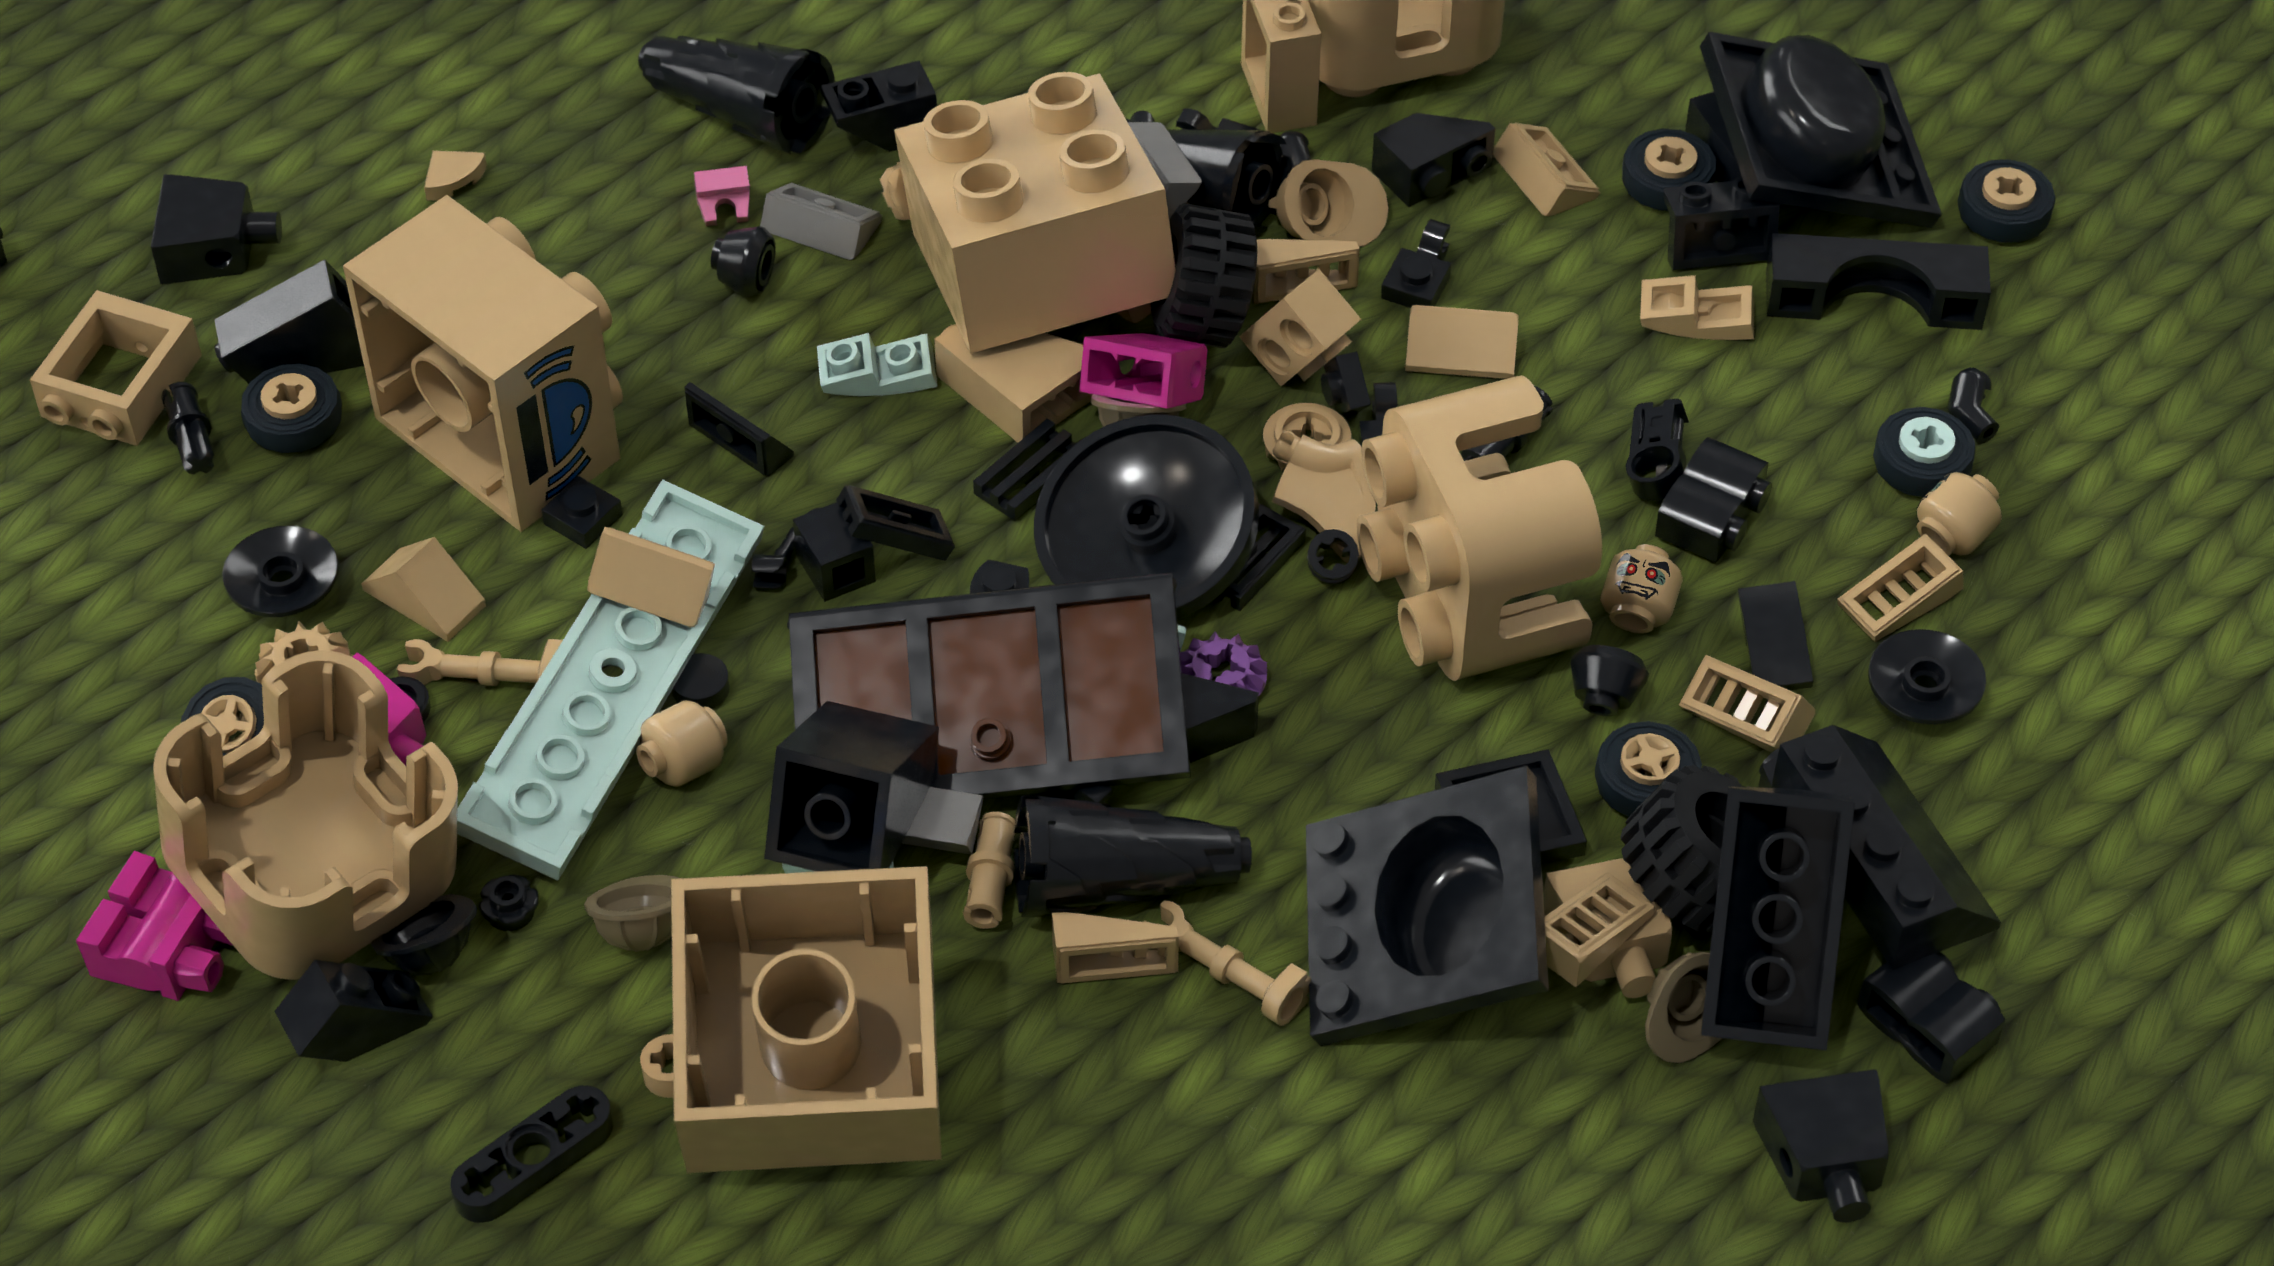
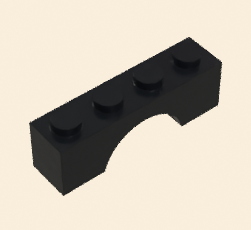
(1937, 279)

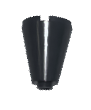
(1236, 169)

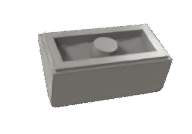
(1168, 162)
(819, 220)
(946, 821)

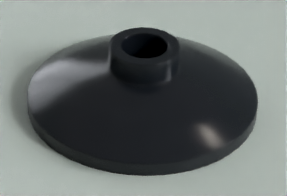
(280, 571)
(1927, 676)

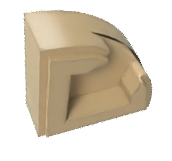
(452, 171)

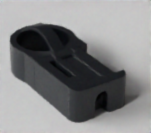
(1656, 443)

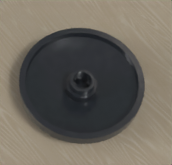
(1149, 502)

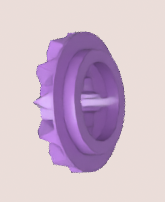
(1246, 664)

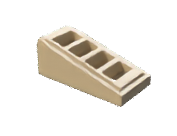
(1286, 264)
(1920, 555)
(1782, 719)
(1111, 948)
(1578, 962)

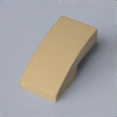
(1682, 310)

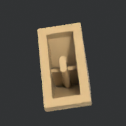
(426, 588)

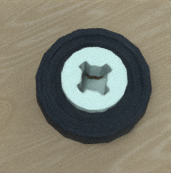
(1921, 448)

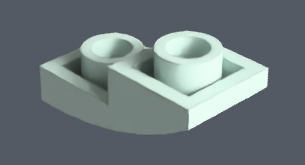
(861, 369)

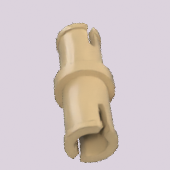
(990, 870)

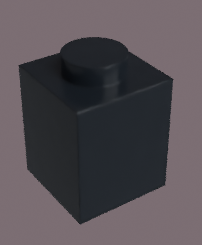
(830, 554)

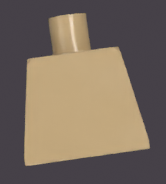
(1641, 952)

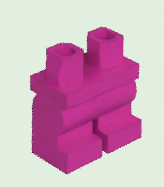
(152, 934)

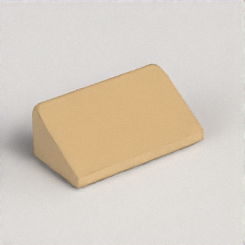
(1543, 169)
(1462, 342)
(650, 577)

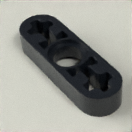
(526, 1179)

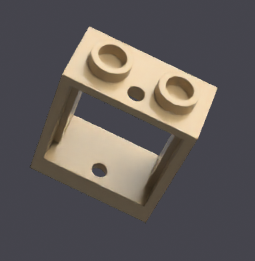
(1282, 61)
(130, 326)

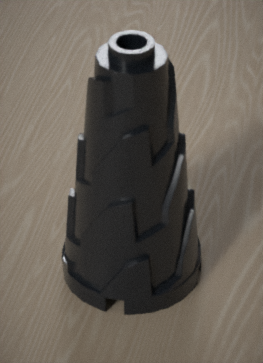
(757, 89)
(1097, 855)

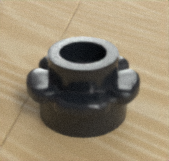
(512, 913)

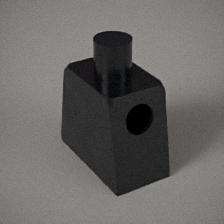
(207, 229)
(1827, 1138)

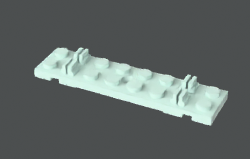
(584, 725)

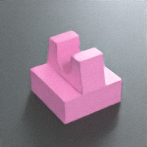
(722, 187)

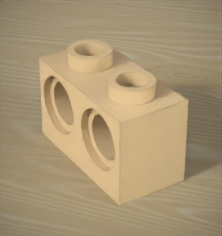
(1302, 330)

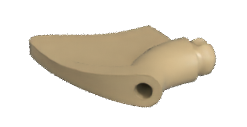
(1323, 484)

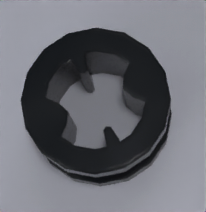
(1325, 541)

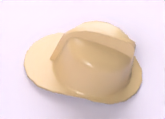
(1331, 202)

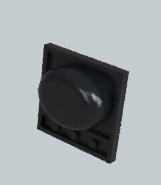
(1819, 128)
(1425, 907)

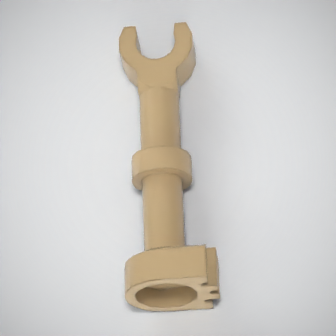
(487, 668)
(1280, 997)

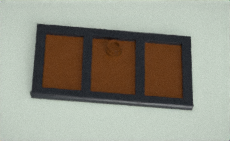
(1021, 681)

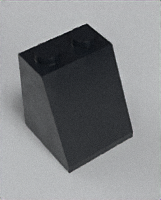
(848, 788)

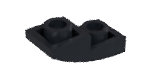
(1776, 635)

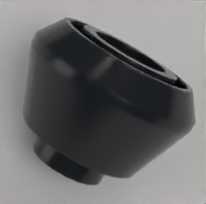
(745, 260)
(1607, 678)

